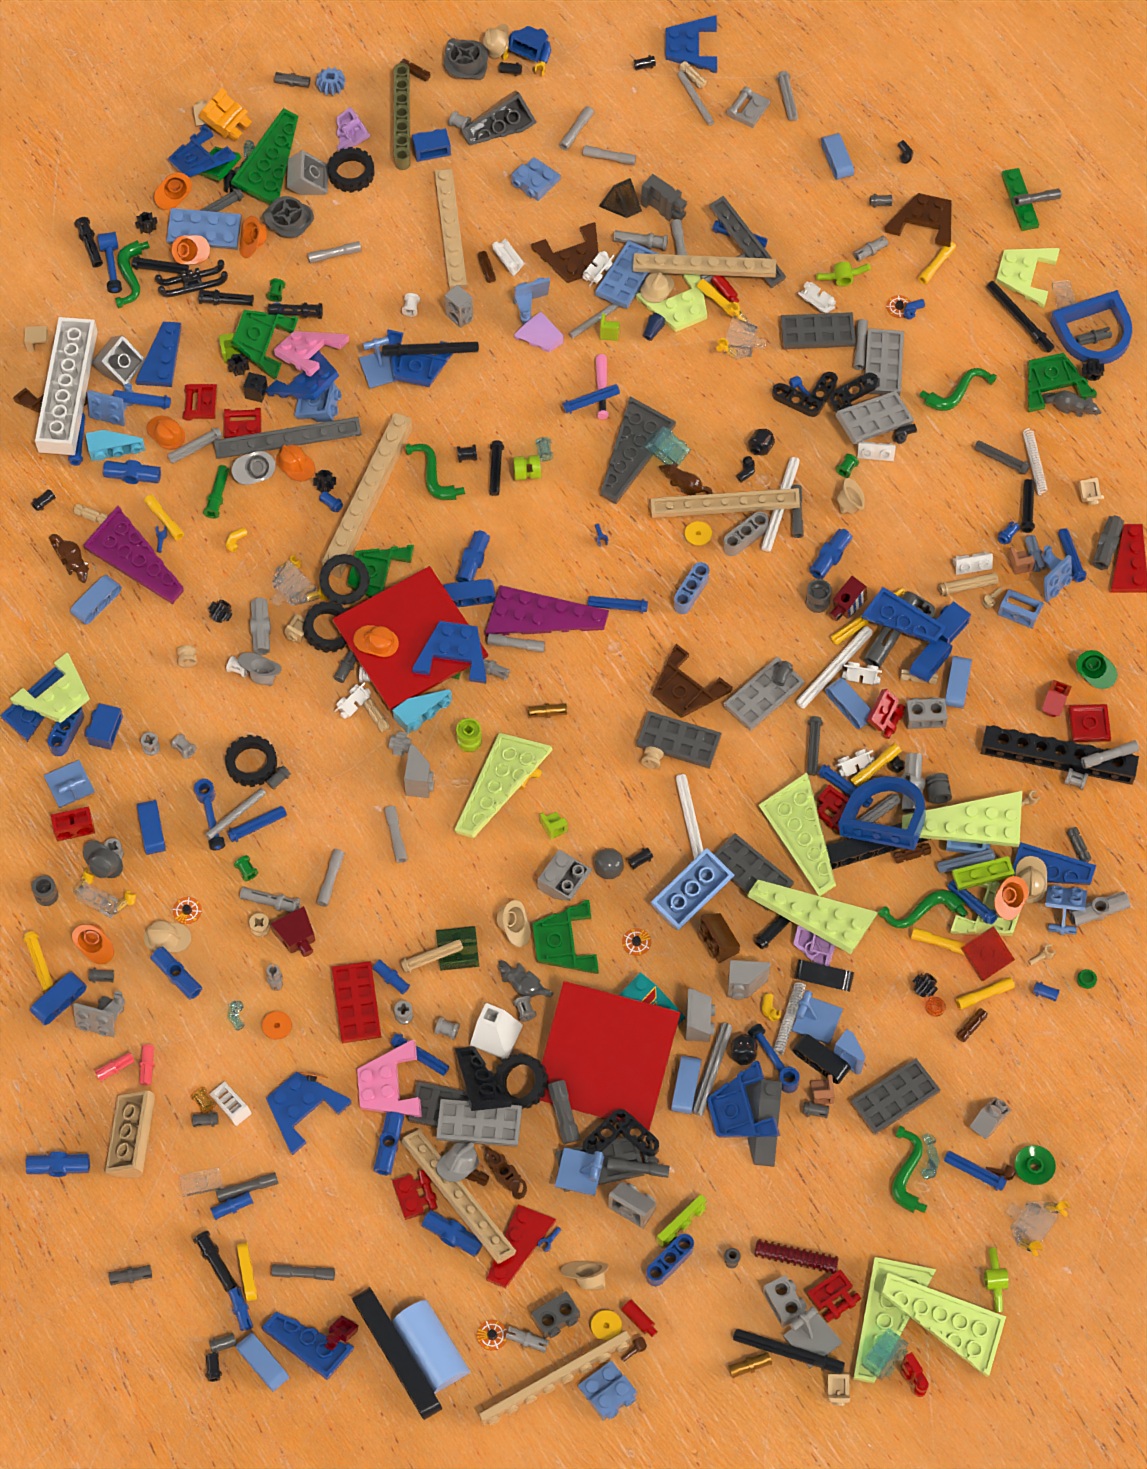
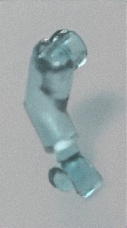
(248, 148)
(933, 1162)

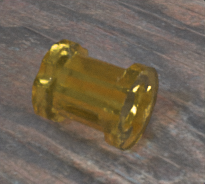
(203, 1100)

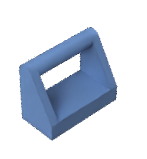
(1017, 613)
(850, 1050)

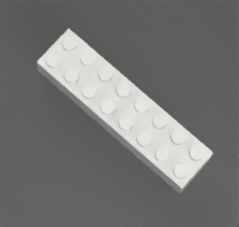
(66, 386)

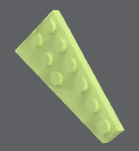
(504, 772)
(979, 821)
(799, 827)
(829, 919)
(883, 1314)
(956, 1323)

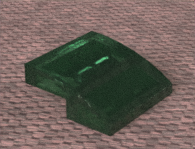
(465, 958)

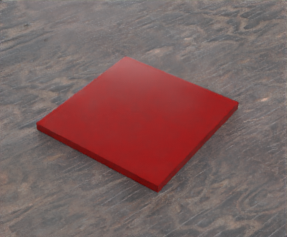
(412, 613)
(609, 1052)

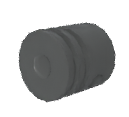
(938, 788)
(45, 890)

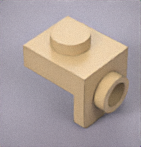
(197, 109)
(1090, 491)
(294, 630)
(838, 1388)

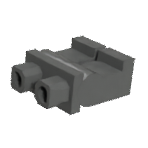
(663, 198)

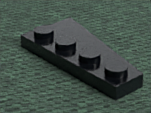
(478, 1082)

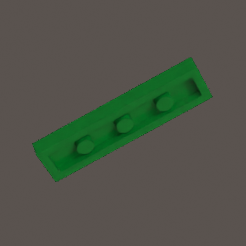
(1015, 186)

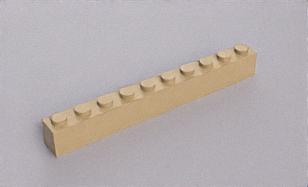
(369, 490)

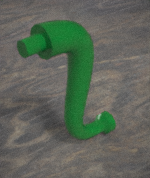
(124, 256)
(945, 404)
(437, 491)
(937, 897)
(900, 1181)

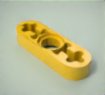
(247, 1272)

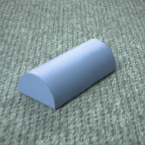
(691, 889)
(430, 1346)

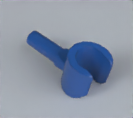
(797, 382)
(160, 535)
(601, 536)
(549, 1240)

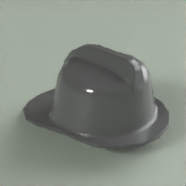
(102, 860)

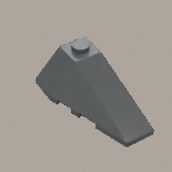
(502, 119)
(765, 1103)

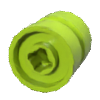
(520, 467)
(469, 735)

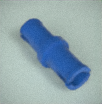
(391, 977)
(232, 1205)
(240, 1309)

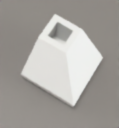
(496, 1032)

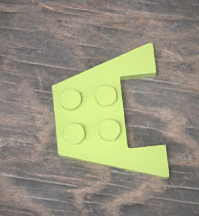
(1018, 270)
(683, 308)
(59, 699)
(969, 927)

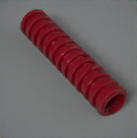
(796, 1256)

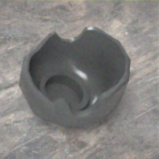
(608, 863)

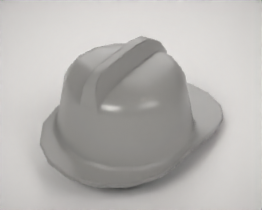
(253, 467)
(260, 668)
(458, 1162)

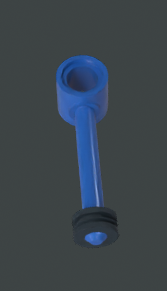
(108, 243)
(216, 842)
(757, 1032)

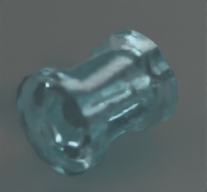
(544, 448)

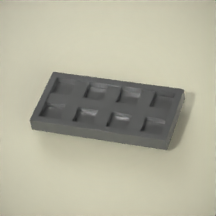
(818, 330)
(679, 739)
(749, 865)
(895, 1096)
(430, 1102)
(619, 1149)

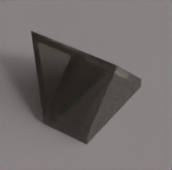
(622, 199)

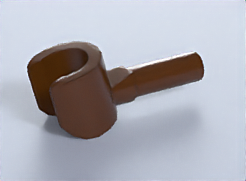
(1008, 1172)
(640, 1345)

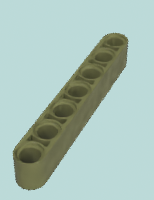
(402, 116)

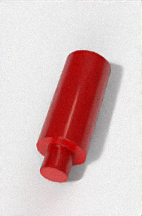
(725, 288)
(639, 1318)

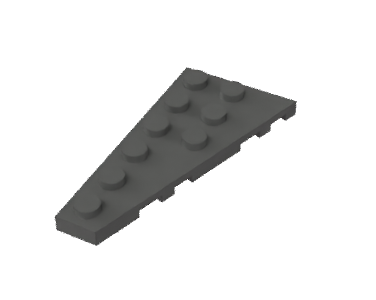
(629, 452)

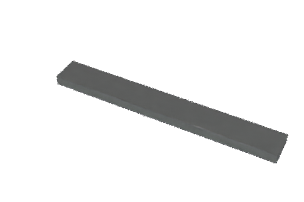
(290, 436)

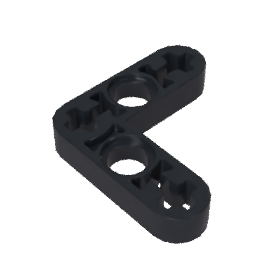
(847, 397)
(811, 400)
(624, 1129)

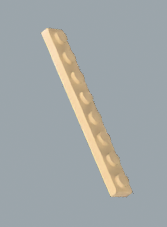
(450, 228)
(704, 265)
(725, 503)
(460, 1199)
(548, 1383)

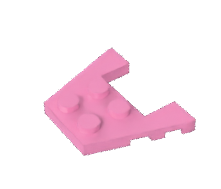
(303, 345)
(380, 1084)

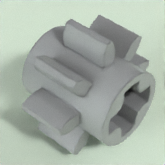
(400, 743)

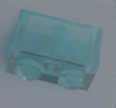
(667, 447)
(885, 1354)

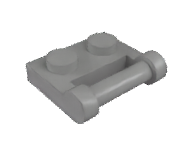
(753, 110)

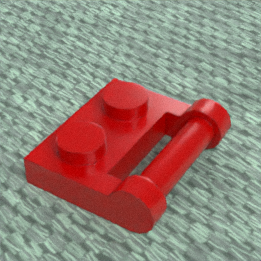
(205, 404)
(242, 427)

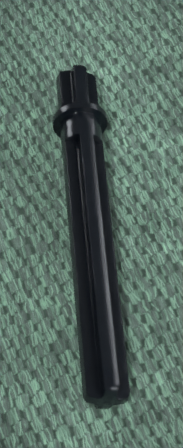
(1036, 334)
(429, 348)
(789, 1351)

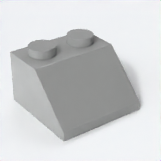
(307, 174)
(118, 360)
(418, 775)
(746, 978)
(699, 1016)
(632, 1204)

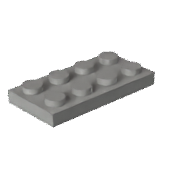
(885, 359)
(874, 417)
(762, 696)
(486, 1126)

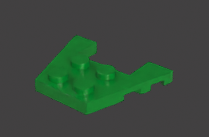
(254, 336)
(1052, 374)
(378, 566)
(555, 940)

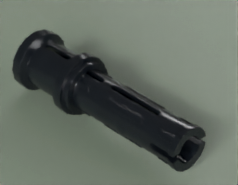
(86, 229)
(228, 298)
(272, 309)
(210, 1253)

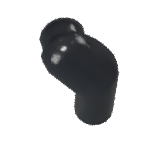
(907, 152)

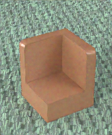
(1020, 561)
(823, 1091)

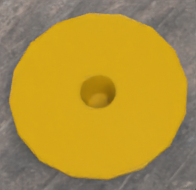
(698, 533)
(606, 1325)

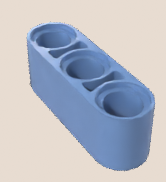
(837, 156)
(691, 595)
(96, 599)
(958, 682)
(848, 703)
(686, 1085)
(262, 1362)

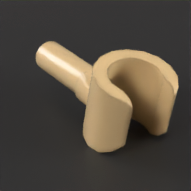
(989, 601)
(1029, 800)
(1045, 954)

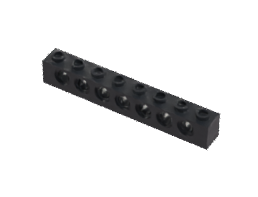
(1049, 757)

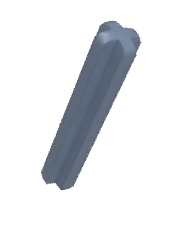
(966, 860)

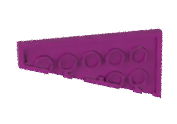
(128, 551)
(536, 614)

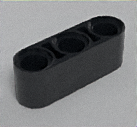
(824, 975)
(821, 1058)

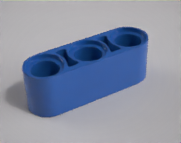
(471, 592)
(930, 660)
(65, 737)
(151, 827)
(58, 998)
(665, 1268)

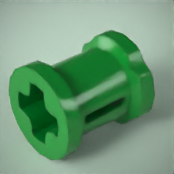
(276, 288)
(847, 465)
(246, 868)

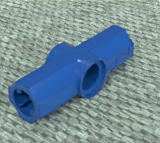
(132, 472)
(830, 553)
(473, 556)
(184, 980)
(386, 1155)
(58, 1164)
(452, 1233)

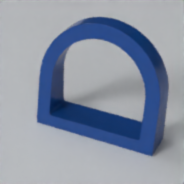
(1086, 308)
(880, 833)

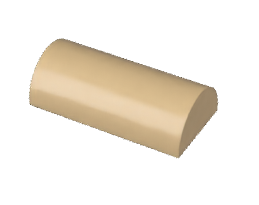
(130, 1134)

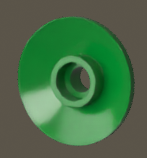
(1036, 1156)

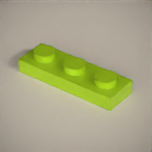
(983, 873)
(682, 1221)

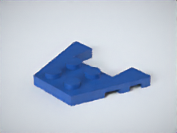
(683, 43)
(195, 159)
(416, 369)
(305, 386)
(455, 643)
(295, 1100)
(732, 1109)

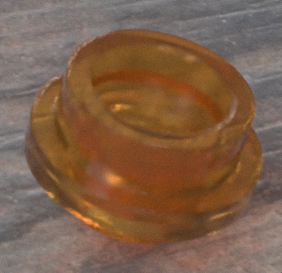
(935, 1001)

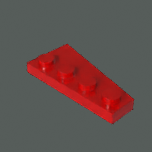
(1130, 567)
(523, 1233)

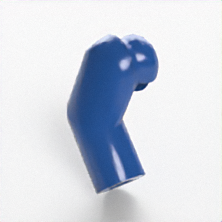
(911, 308)

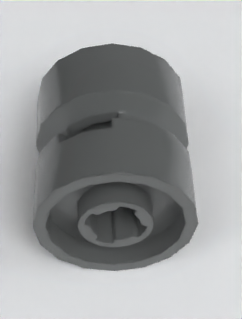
(818, 595)

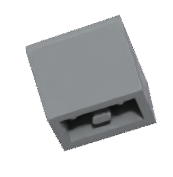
(563, 877)

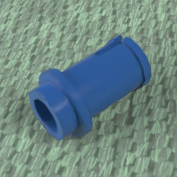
(331, 501)
(1005, 536)
(1045, 991)

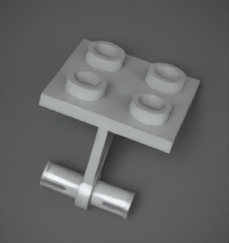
(99, 1020)
(812, 1334)

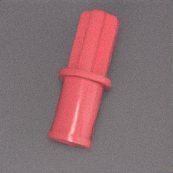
(146, 1065)
(114, 1066)

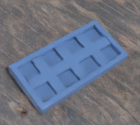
(217, 228)
(621, 282)

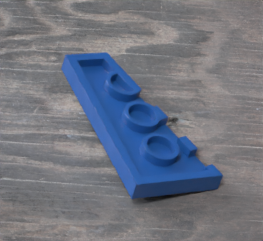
(162, 357)
(899, 615)
(26, 721)
(1059, 867)
(307, 1344)

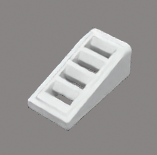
(237, 1113)

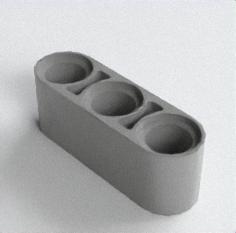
(743, 541)

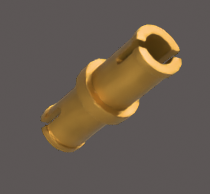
(547, 710)
(750, 1364)

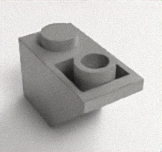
(990, 1117)

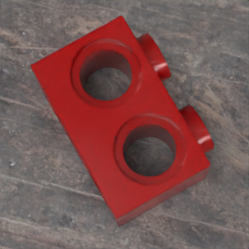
(72, 824)

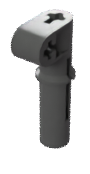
(878, 652)

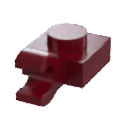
(341, 1330)

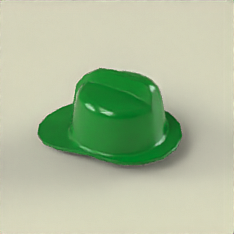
(1097, 669)

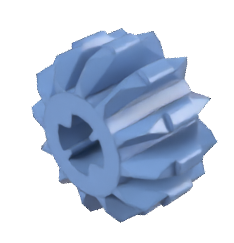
(330, 81)

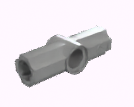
(260, 626)
(912, 773)
(1110, 905)

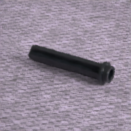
(157, 265)
(496, 447)
(1028, 500)
(771, 932)

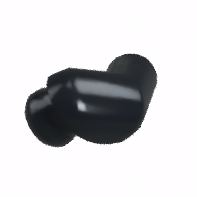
(902, 433)
(748, 469)

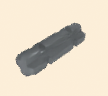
(1079, 844)

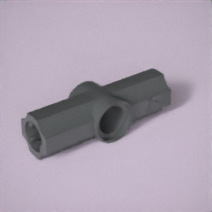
(1108, 542)

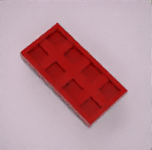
(356, 1002)

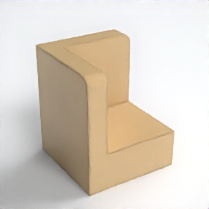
(34, 335)

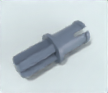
(1034, 551)

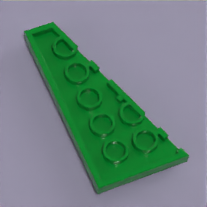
(267, 164)

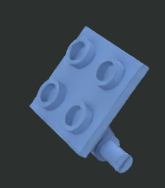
(526, 292)
(377, 366)
(108, 407)
(1060, 573)
(69, 783)
(1066, 899)
(816, 1018)
(579, 1171)

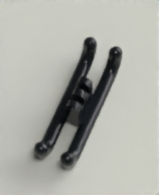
(192, 281)

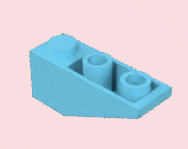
(110, 444)
(418, 709)

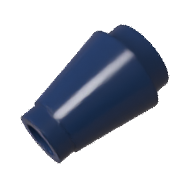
(654, 325)

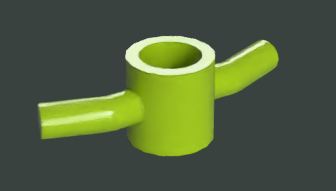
(843, 273)
(996, 1279)

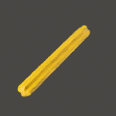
(856, 624)

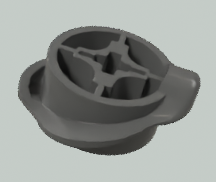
(466, 59)
(288, 216)

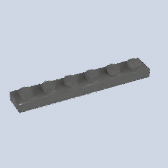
(743, 236)

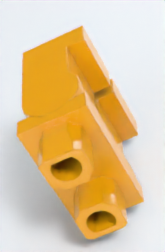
(224, 115)

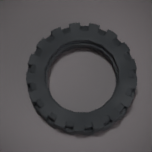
(351, 184)
(344, 559)
(310, 634)
(245, 743)
(540, 1078)

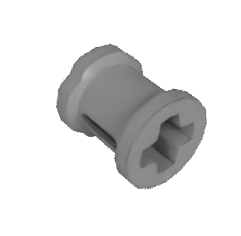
(459, 120)
(152, 739)
(183, 746)
(1076, 779)
(114, 844)
(523, 1002)
(403, 1006)
(447, 1028)

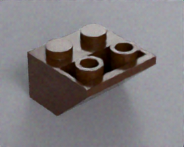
(718, 937)

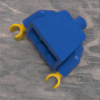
(530, 44)

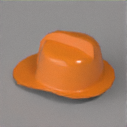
(172, 191)
(253, 236)
(190, 249)
(166, 432)
(295, 463)
(376, 640)
(1010, 897)
(93, 943)

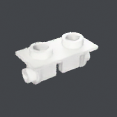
(508, 256)
(593, 273)
(823, 302)
(874, 451)
(976, 563)
(869, 674)
(358, 695)
(847, 765)

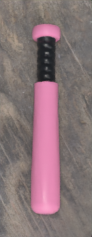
(601, 371)

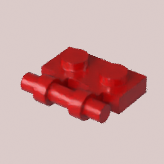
(882, 711)
(833, 801)
(408, 1195)
(829, 1291)
(913, 1372)

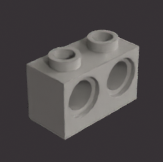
(459, 306)
(927, 718)
(780, 1302)

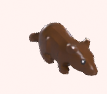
(689, 482)
(70, 556)
(506, 1173)

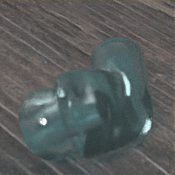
(233, 1014)

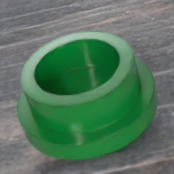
(1087, 979)

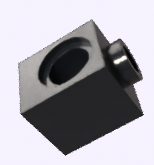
(255, 387)

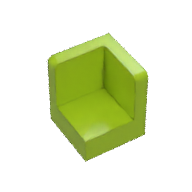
(609, 329)
(226, 346)
(553, 824)

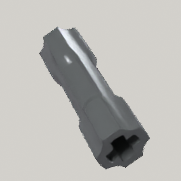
(566, 1121)

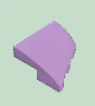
(350, 129)
(540, 333)
(814, 946)

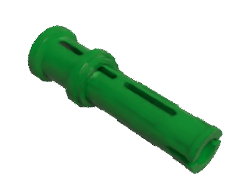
(215, 497)

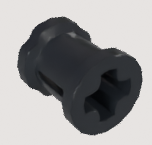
(467, 453)

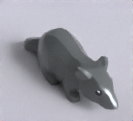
(1068, 401)
(524, 983)

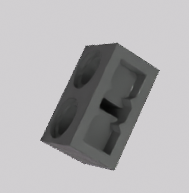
(552, 1311)

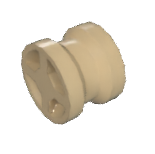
(187, 656)
(652, 758)
(259, 930)

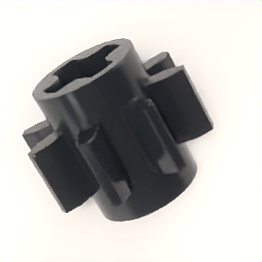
(146, 222)
(238, 364)
(1093, 369)
(324, 481)
(220, 611)
(925, 985)

